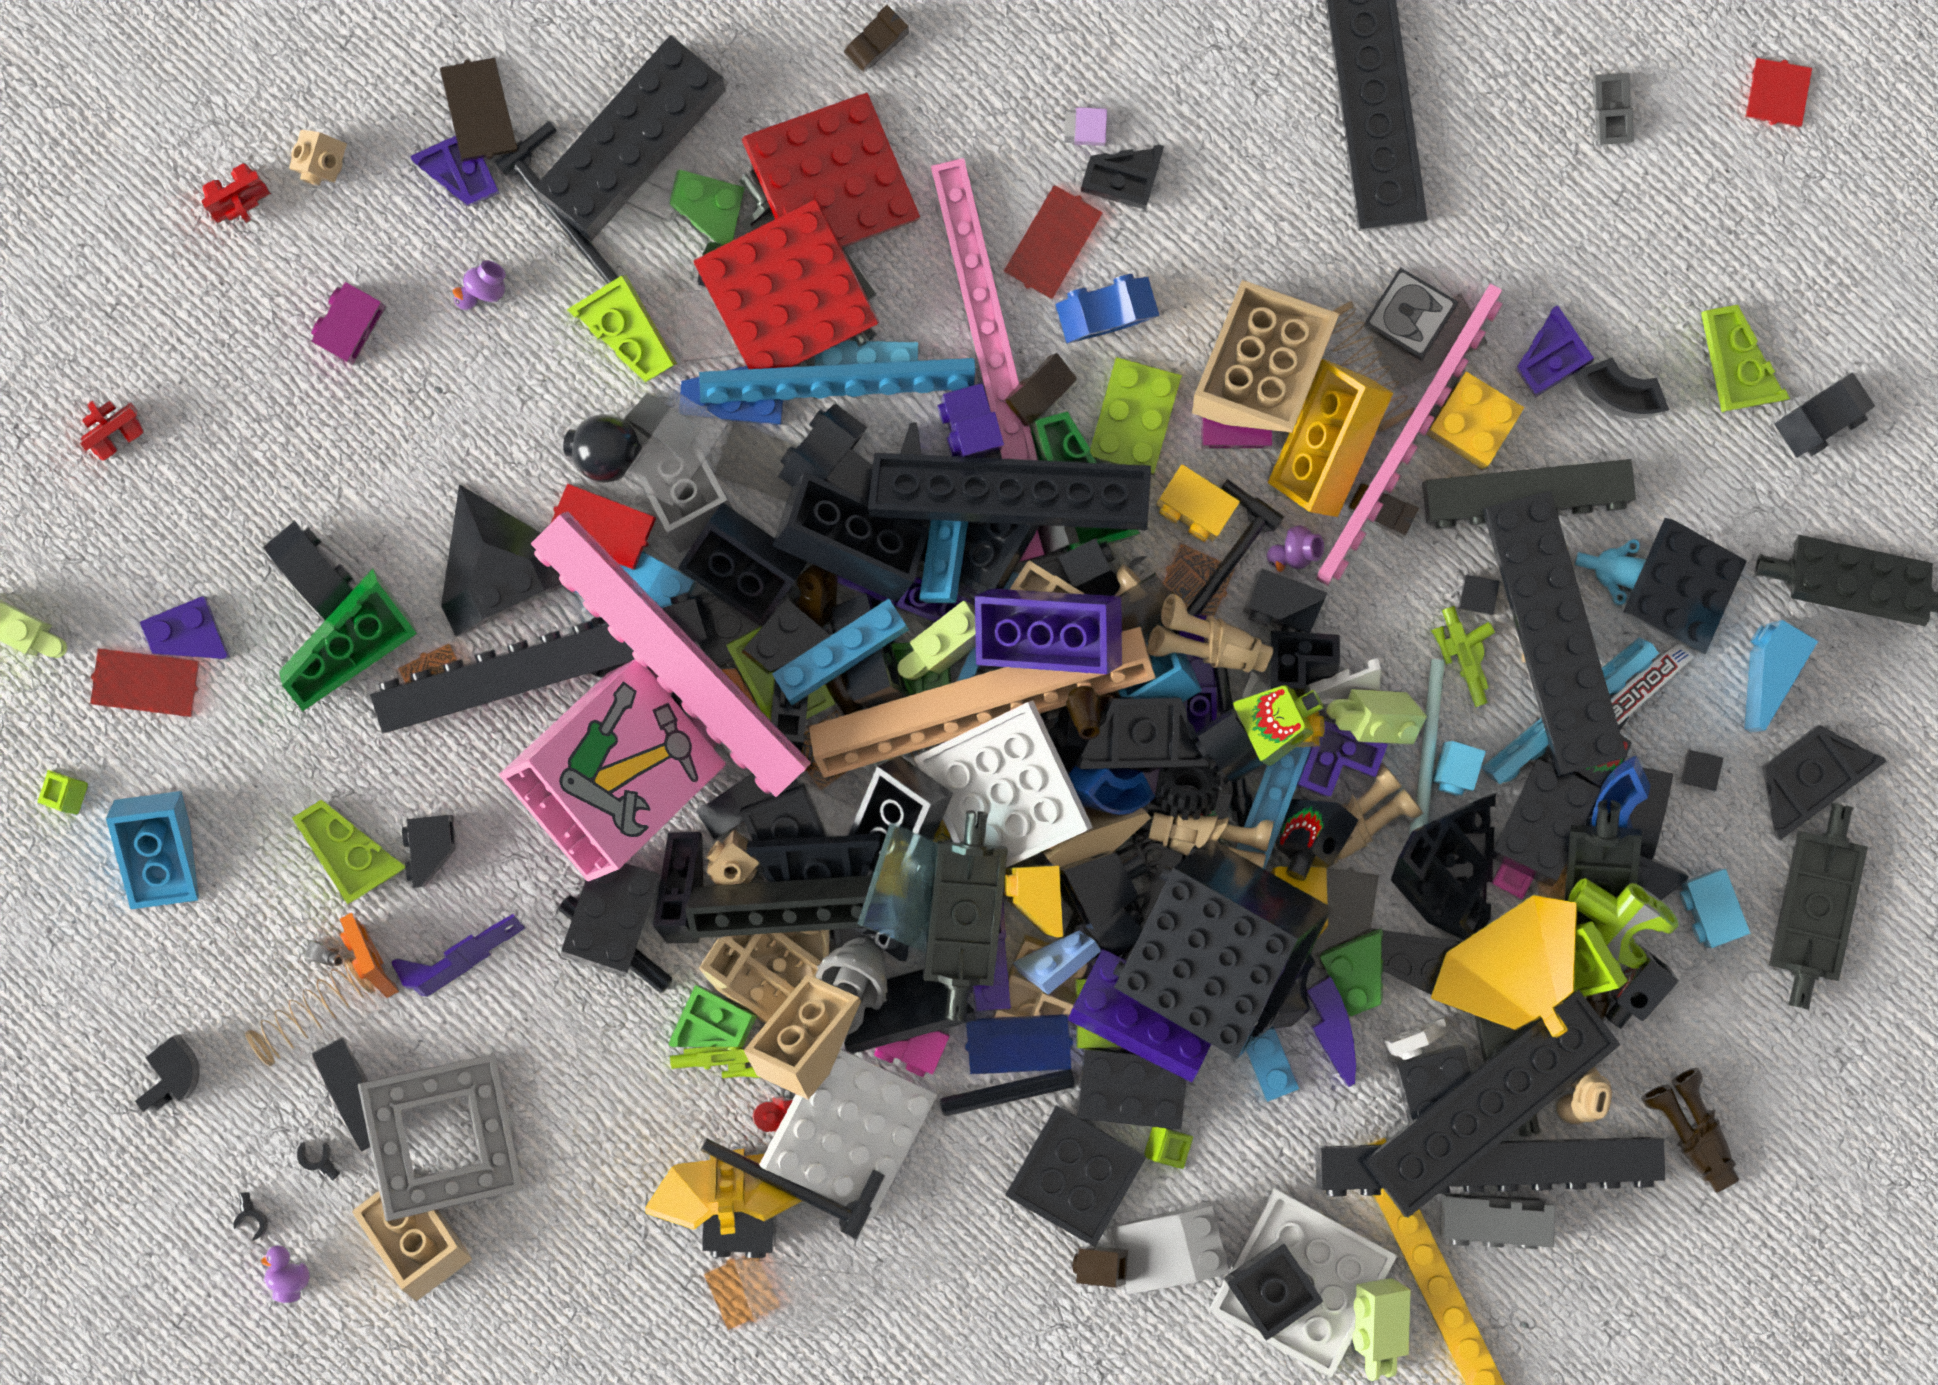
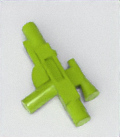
(1468, 652)
(713, 1056)

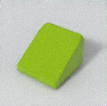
(62, 792)
(1168, 1147)

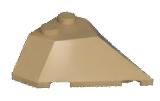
(764, 968)

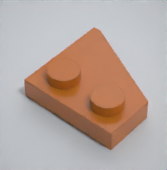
(368, 959)

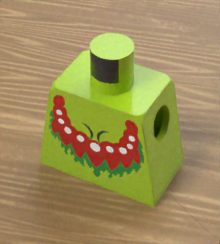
(1277, 721)

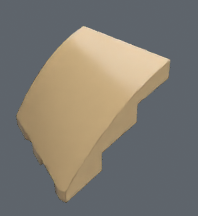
(1030, 1000)

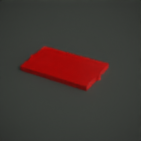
(613, 525)

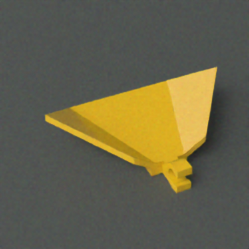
(1515, 966)
(712, 1187)

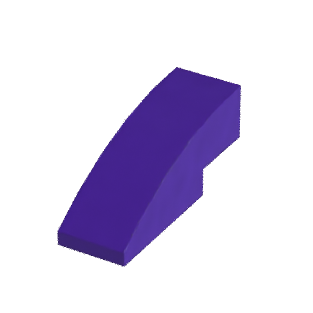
(1334, 1028)

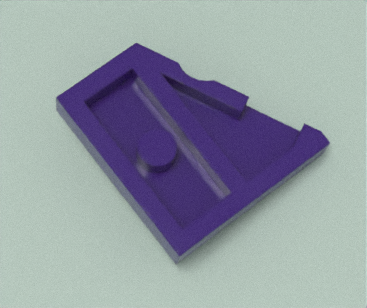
(466, 180)
(1553, 355)
(185, 631)

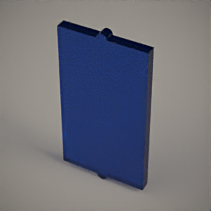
(1019, 1044)

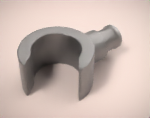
(323, 954)

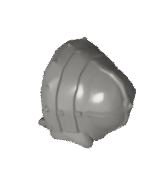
(857, 970)

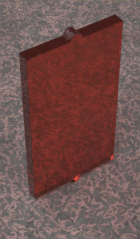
(1053, 242)
(144, 682)

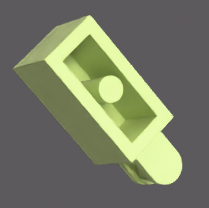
(28, 633)
(941, 643)
(1378, 716)
(1382, 1325)

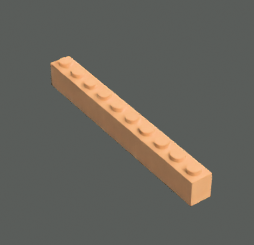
(960, 707)

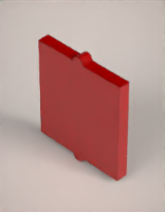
(1778, 92)

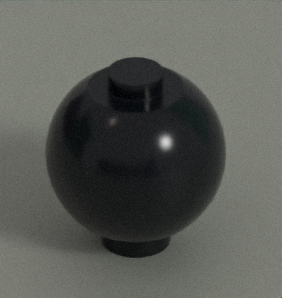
(602, 447)

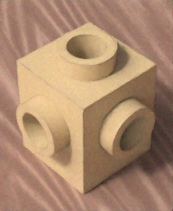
(317, 157)
(730, 861)

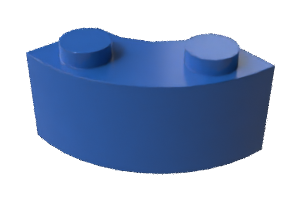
(1107, 309)
(1627, 786)
(1112, 789)

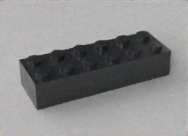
(630, 137)

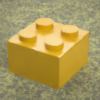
(1474, 420)
(1196, 504)

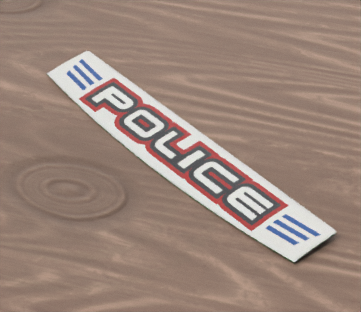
(1649, 681)

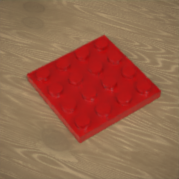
(839, 160)
(786, 289)

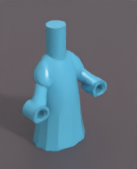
(1614, 568)

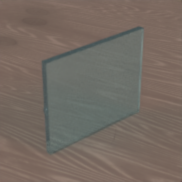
(901, 888)

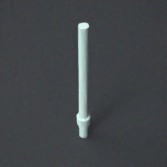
(1429, 742)

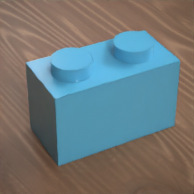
(1458, 768)
(1714, 908)

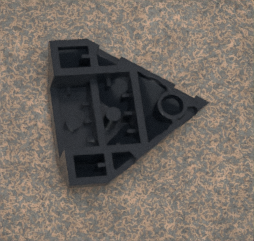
(490, 564)
(1448, 869)

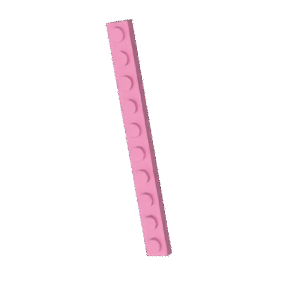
(981, 303)
(1404, 448)

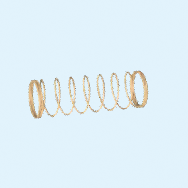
(1394, 420)
(368, 987)

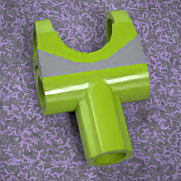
(1623, 917)

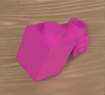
(919, 1052)

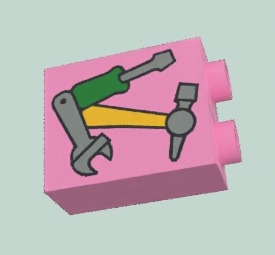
(613, 769)

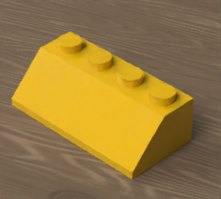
(1330, 439)
(1036, 895)

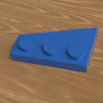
(759, 412)

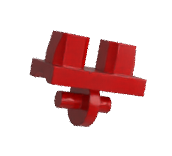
(235, 198)
(98, 437)
(769, 1115)

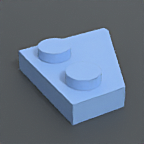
(1057, 961)

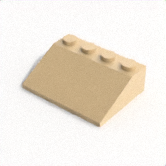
(1263, 360)

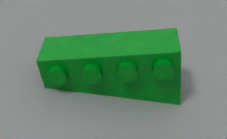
(1060, 440)
(347, 642)

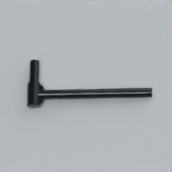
(518, 162)
(1262, 519)
(851, 1217)

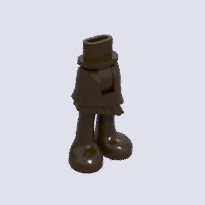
(1704, 1141)

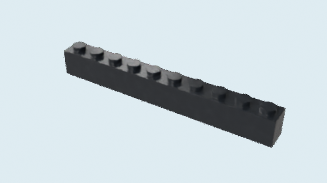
(519, 669)
(1515, 1164)

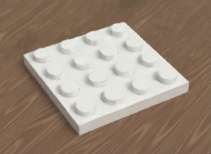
(1015, 778)
(847, 1128)
(1333, 1262)

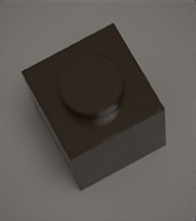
(1101, 1266)

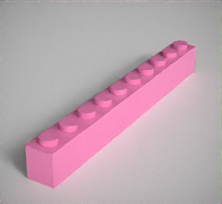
(670, 654)

